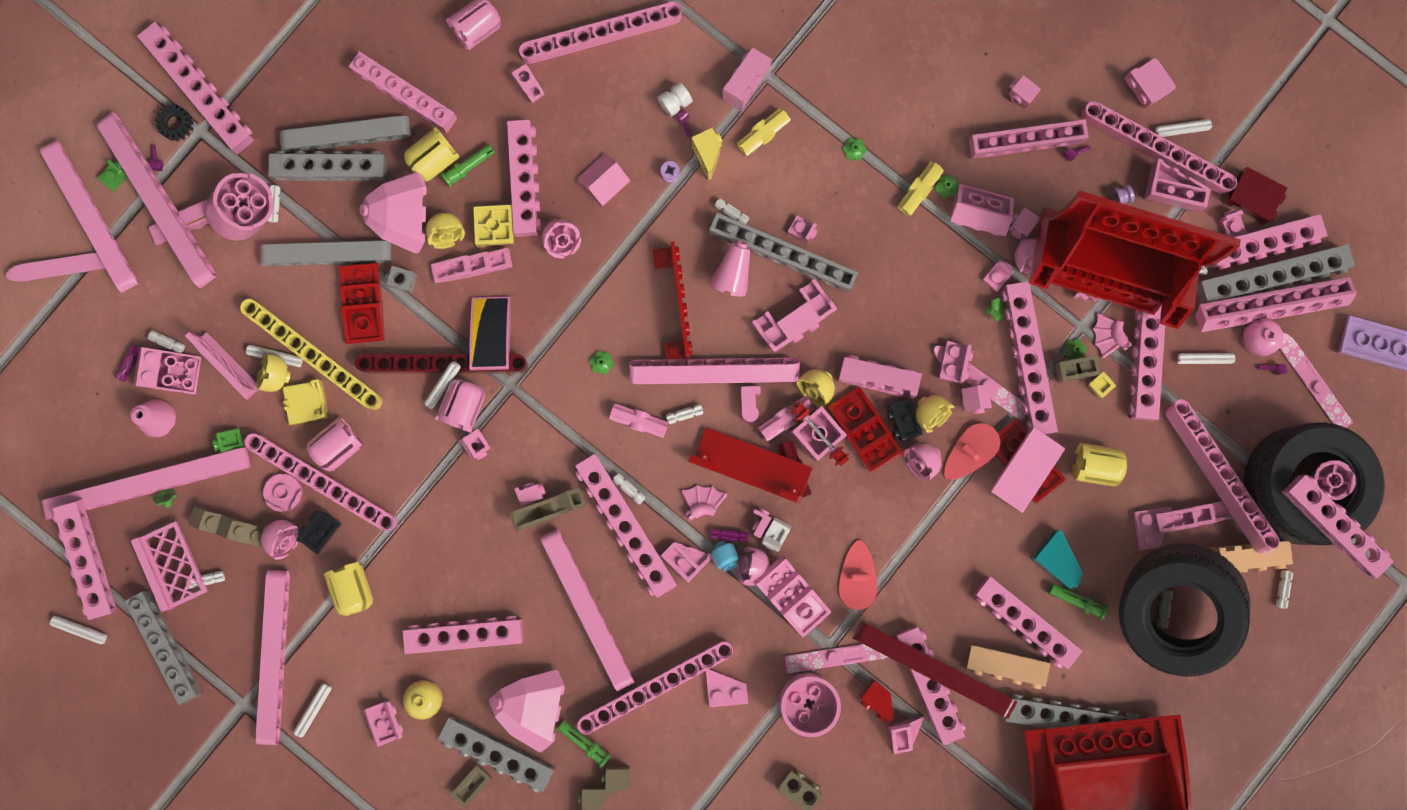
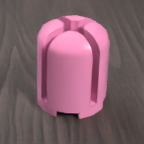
(474, 23)
(461, 404)
(334, 445)

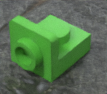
(113, 175)
(227, 441)

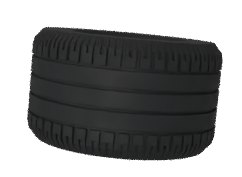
(1272, 469)
(1191, 567)

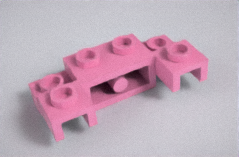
(794, 325)

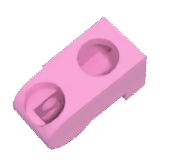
(528, 83)
(748, 403)

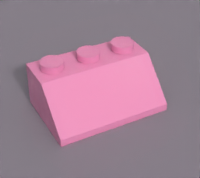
(982, 210)

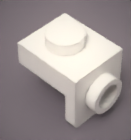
(776, 534)

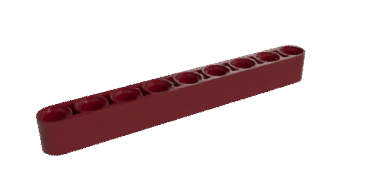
(432, 364)
(935, 670)

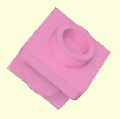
(1232, 223)
(803, 229)
(998, 275)
(760, 526)

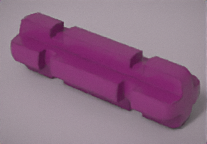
(127, 363)
(729, 535)

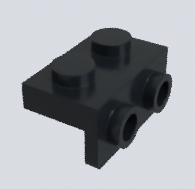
(904, 420)
(318, 531)

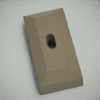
(463, 793)

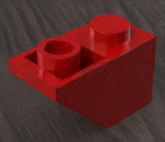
(879, 699)

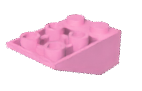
(166, 371)

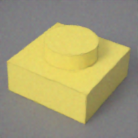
(1101, 385)

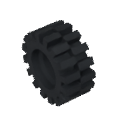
(164, 117)

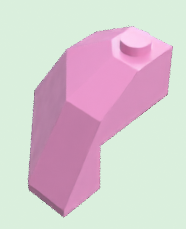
(397, 211)
(530, 708)

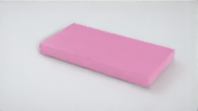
(1027, 469)

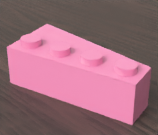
(880, 377)

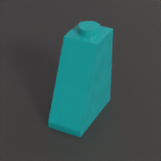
(1058, 560)

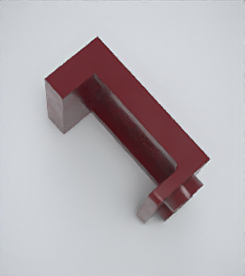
(1257, 194)

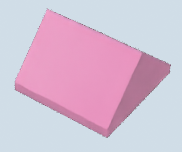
(603, 179)

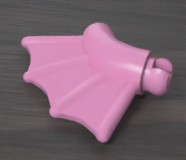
(1109, 335)
(702, 501)

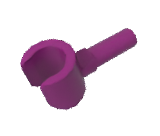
(682, 117)
(1071, 154)
(156, 165)
(1279, 368)

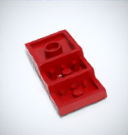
(361, 303)
(865, 430)
(1010, 440)

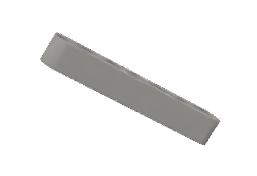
(345, 134)
(325, 253)

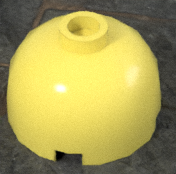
(444, 230)
(272, 374)
(817, 385)
(933, 411)
(422, 699)

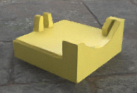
(493, 225)
(305, 402)

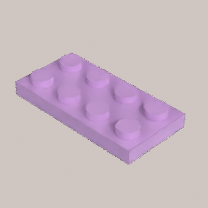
(1374, 343)

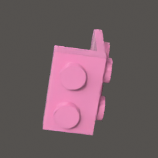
(1150, 83)

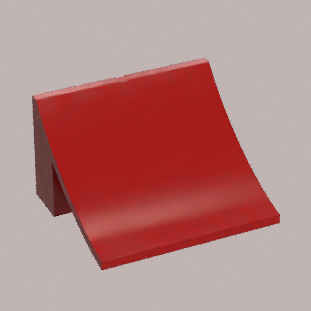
(1125, 255)
(1110, 766)

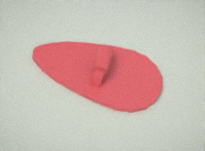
(972, 451)
(858, 578)

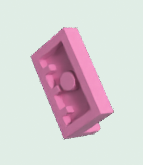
(955, 362)

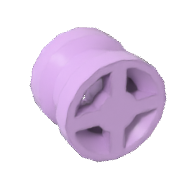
(670, 175)
(1124, 194)

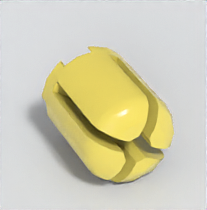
(430, 155)
(1099, 465)
(349, 589)

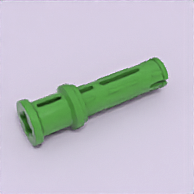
(459, 170)
(1087, 604)
(565, 727)

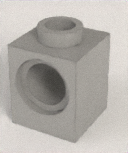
(409, 279)

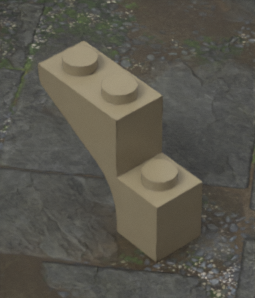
(547, 509)
(226, 526)
(594, 796)

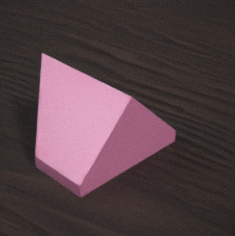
(904, 734)

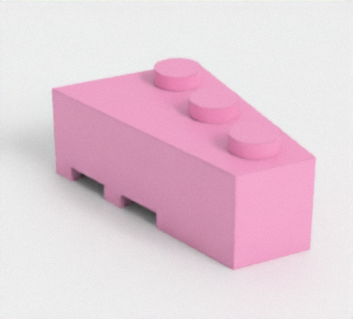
(746, 78)
(1175, 189)

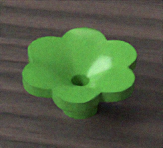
(851, 152)
(944, 190)
(996, 309)
(1070, 349)
(605, 366)
(165, 497)

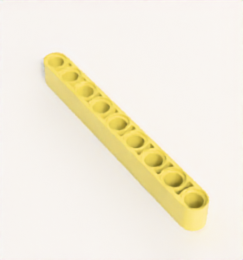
(304, 348)

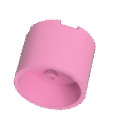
(235, 221)
(824, 710)

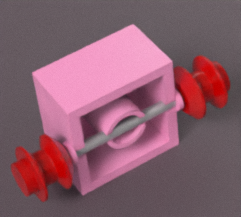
(819, 433)

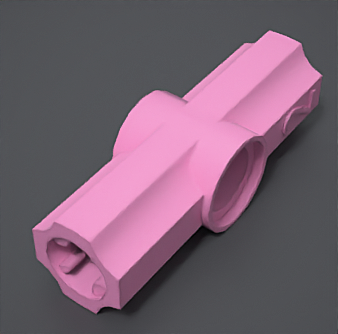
(639, 420)
(782, 421)

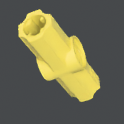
(763, 132)
(920, 188)

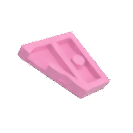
(1147, 528)
(685, 560)
(725, 690)

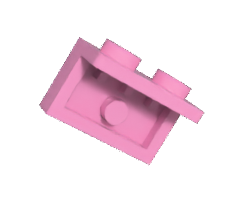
(383, 723)

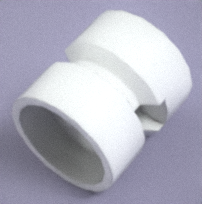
(675, 99)

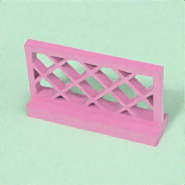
(224, 363)
(154, 574)

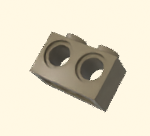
(1077, 369)
(796, 794)

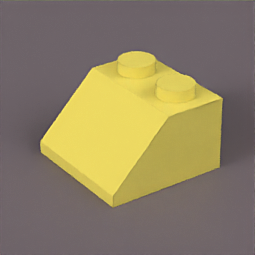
(707, 150)

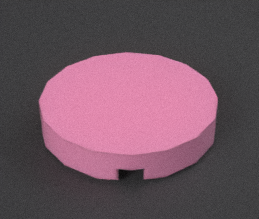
(282, 492)

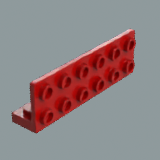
(665, 259)
(752, 465)

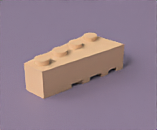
(1245, 556)
(1008, 665)

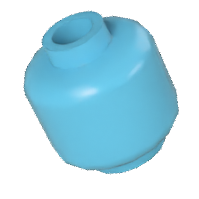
(725, 556)

